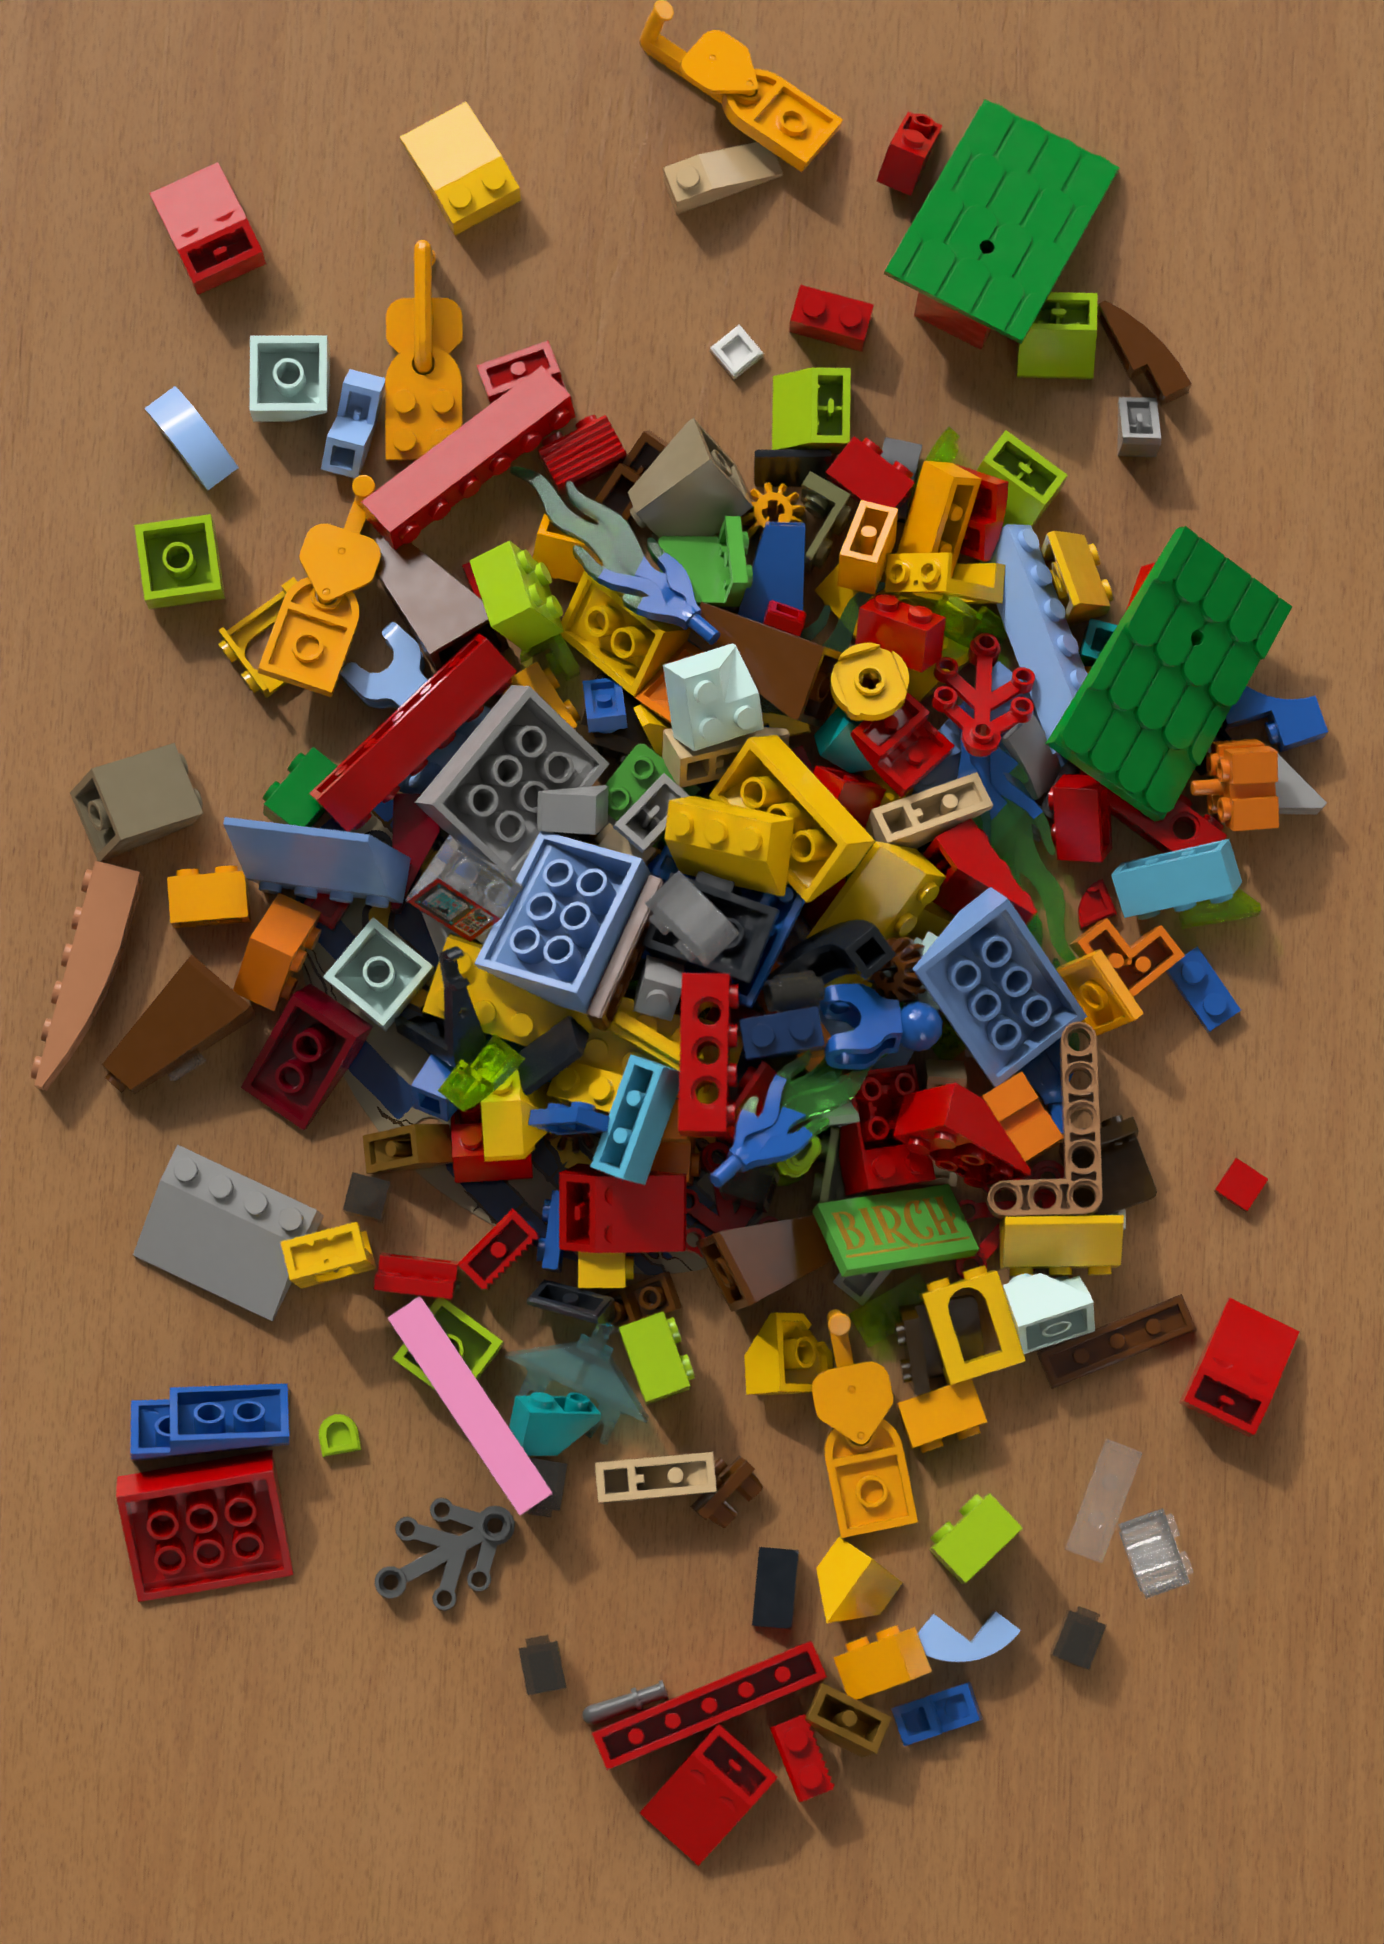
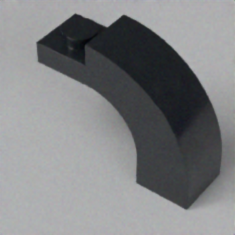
(839, 951)

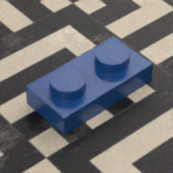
(604, 705)
(1203, 990)
(569, 1120)
(548, 1247)

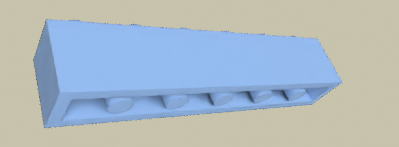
(1037, 625)

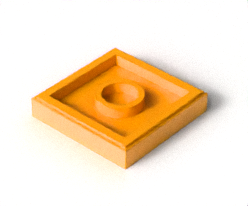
(1100, 992)

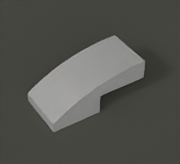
(1028, 747)

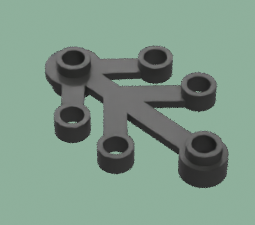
(451, 1549)

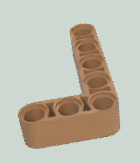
(1073, 1140)

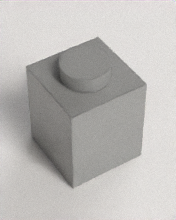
(658, 988)

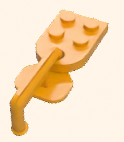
(751, 98)
(424, 332)
(314, 635)
(869, 1477)

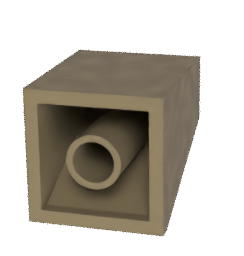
(689, 487)
(136, 801)

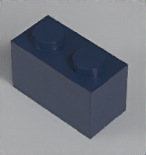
(782, 1034)

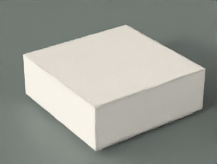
(736, 352)

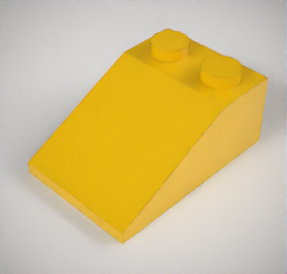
(461, 168)
(1076, 576)
(616, 638)

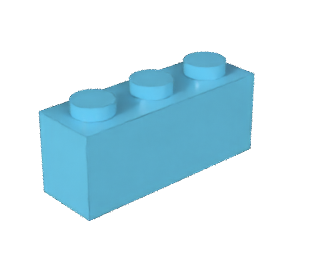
(1177, 879)
(637, 1120)

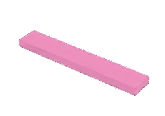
(470, 1405)

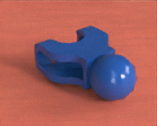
(877, 1026)

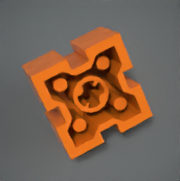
(1242, 784)
(1023, 1117)

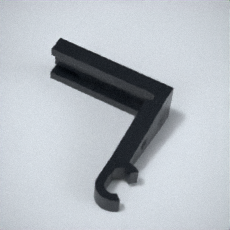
(459, 1032)

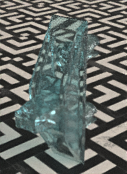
(587, 1369)

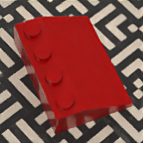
(204, 1525)

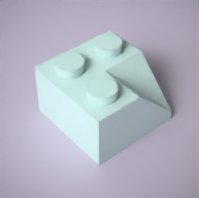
(289, 377)
(712, 698)
(379, 974)
(1049, 1309)

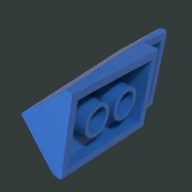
(209, 1421)

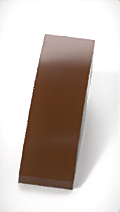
(1143, 353)
(615, 491)

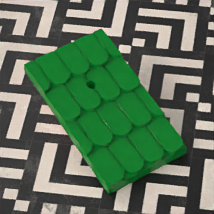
(999, 226)
(1169, 674)

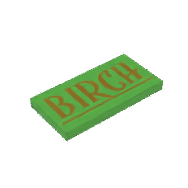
(895, 1230)

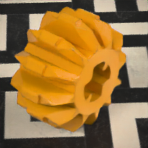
(771, 500)

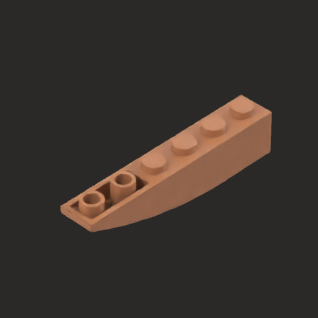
(90, 964)

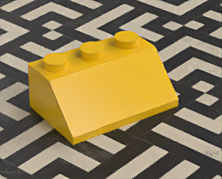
(730, 843)
(1061, 1244)

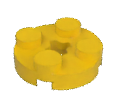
(859, 701)

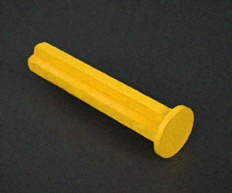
(649, 1041)

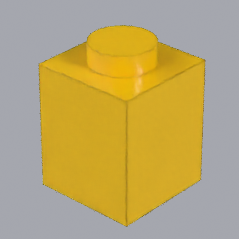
(604, 1270)

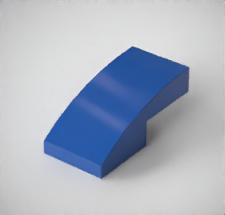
(937, 1713)

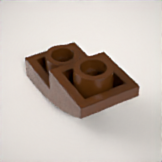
(644, 1300)

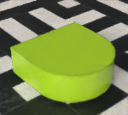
(338, 1435)

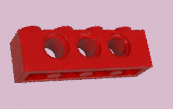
(1160, 833)
(698, 993)

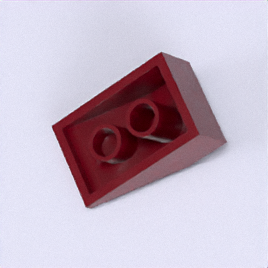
(306, 1055)

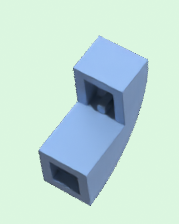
(354, 425)
(191, 438)
(947, 1644)

